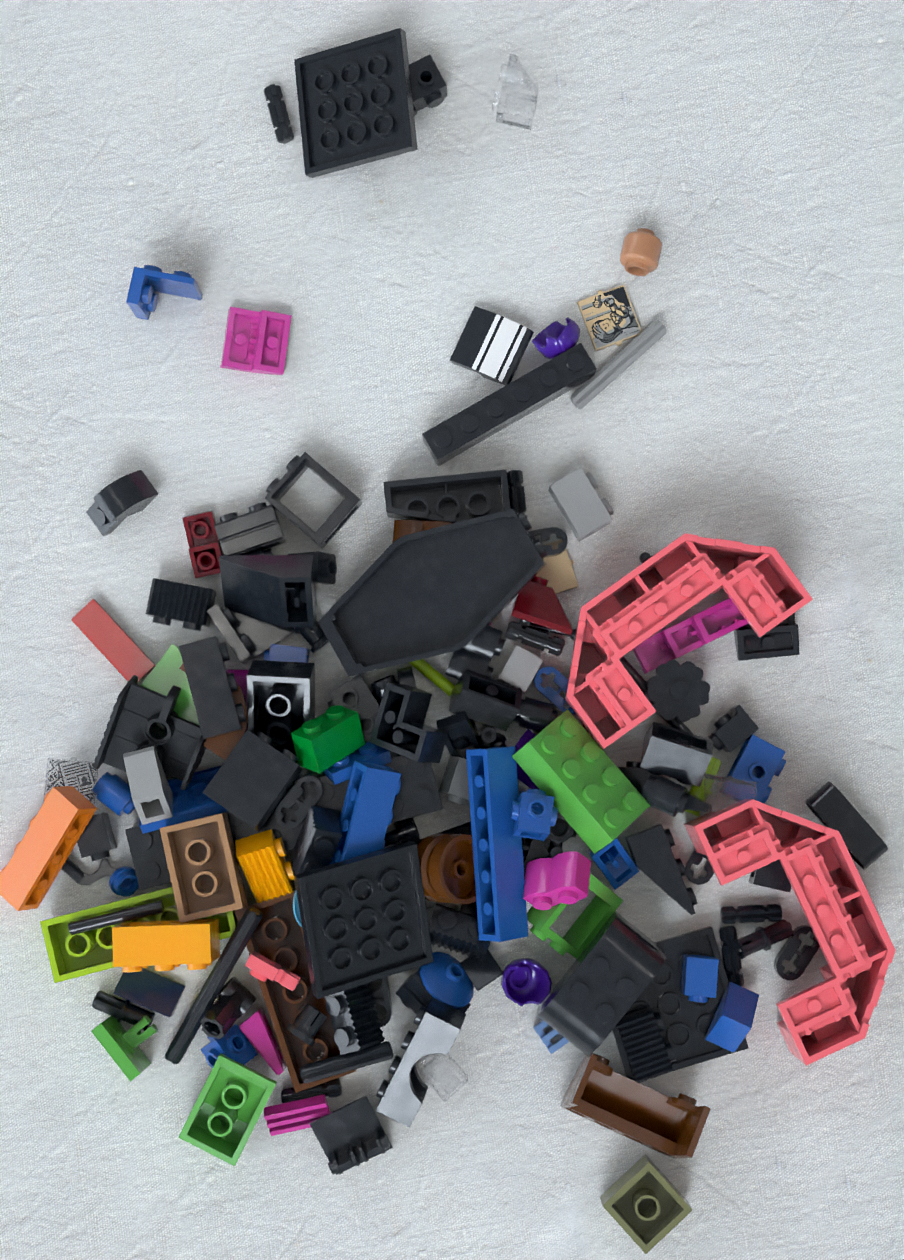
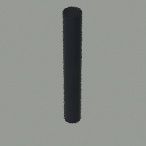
(116, 917)

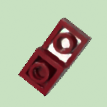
(203, 543)

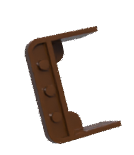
(635, 1110)

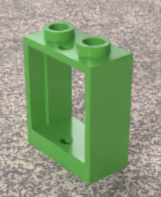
(586, 925)

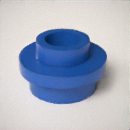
(124, 881)

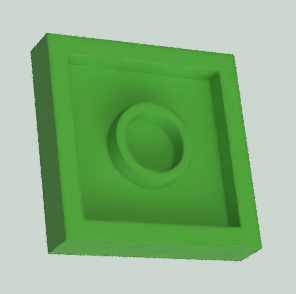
(124, 1045)

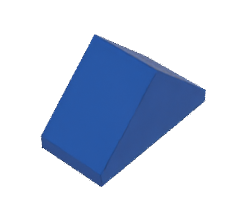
(614, 863)
(733, 1017)

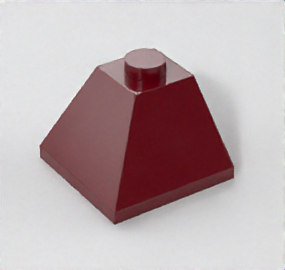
(541, 606)

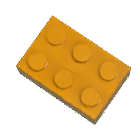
(165, 944)

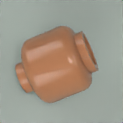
(640, 252)

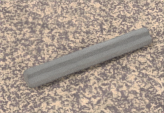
(618, 364)

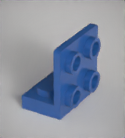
(151, 279)

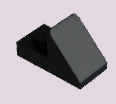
(461, 734)

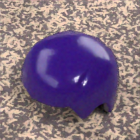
(557, 338)
(526, 981)

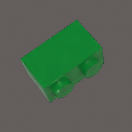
(328, 738)

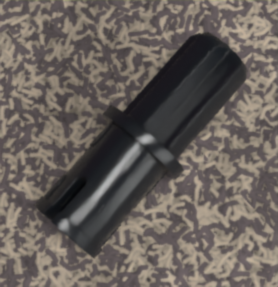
(763, 938)
(120, 1009)

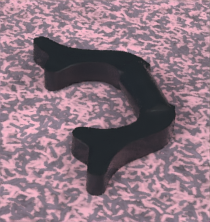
(85, 879)

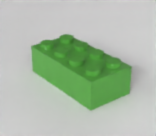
(582, 780)

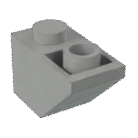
(148, 785)

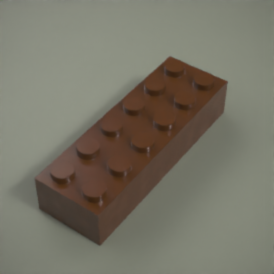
(282, 941)

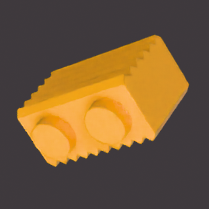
(264, 865)

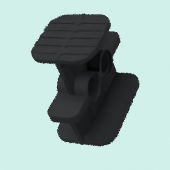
(135, 727)

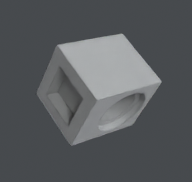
(520, 669)

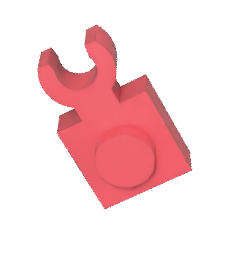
(264, 969)

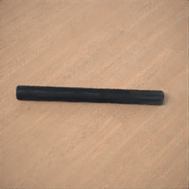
(213, 984)

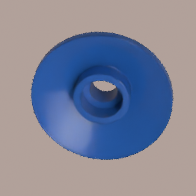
(447, 980)

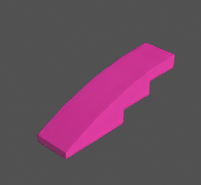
(689, 635)

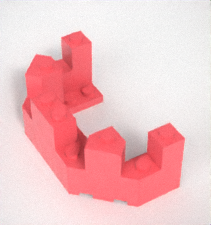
(653, 597)
(835, 905)

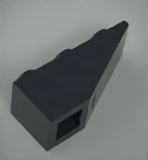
(655, 858)

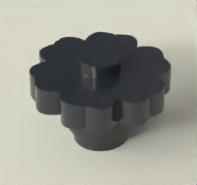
(678, 690)

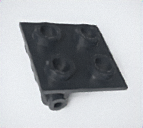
(350, 1135)

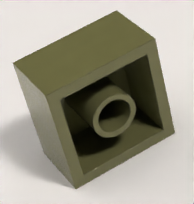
(645, 1204)

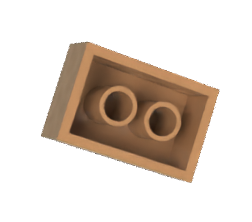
(203, 867)

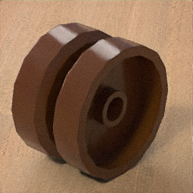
(447, 868)

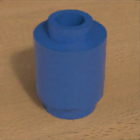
(114, 794)

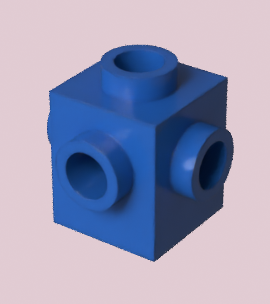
(533, 814)
(233, 1045)

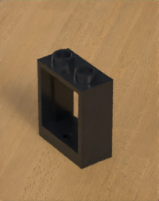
(335, 521)

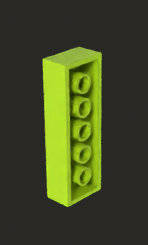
(93, 950)

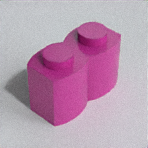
(557, 880)

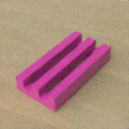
(295, 1114)

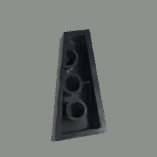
(448, 497)

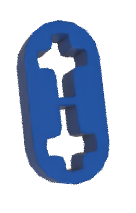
(548, 692)

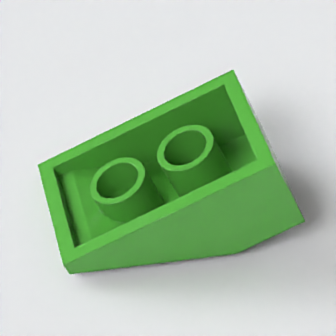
(227, 1109)

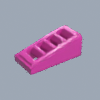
(262, 1038)

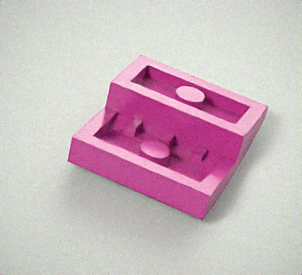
(255, 341)

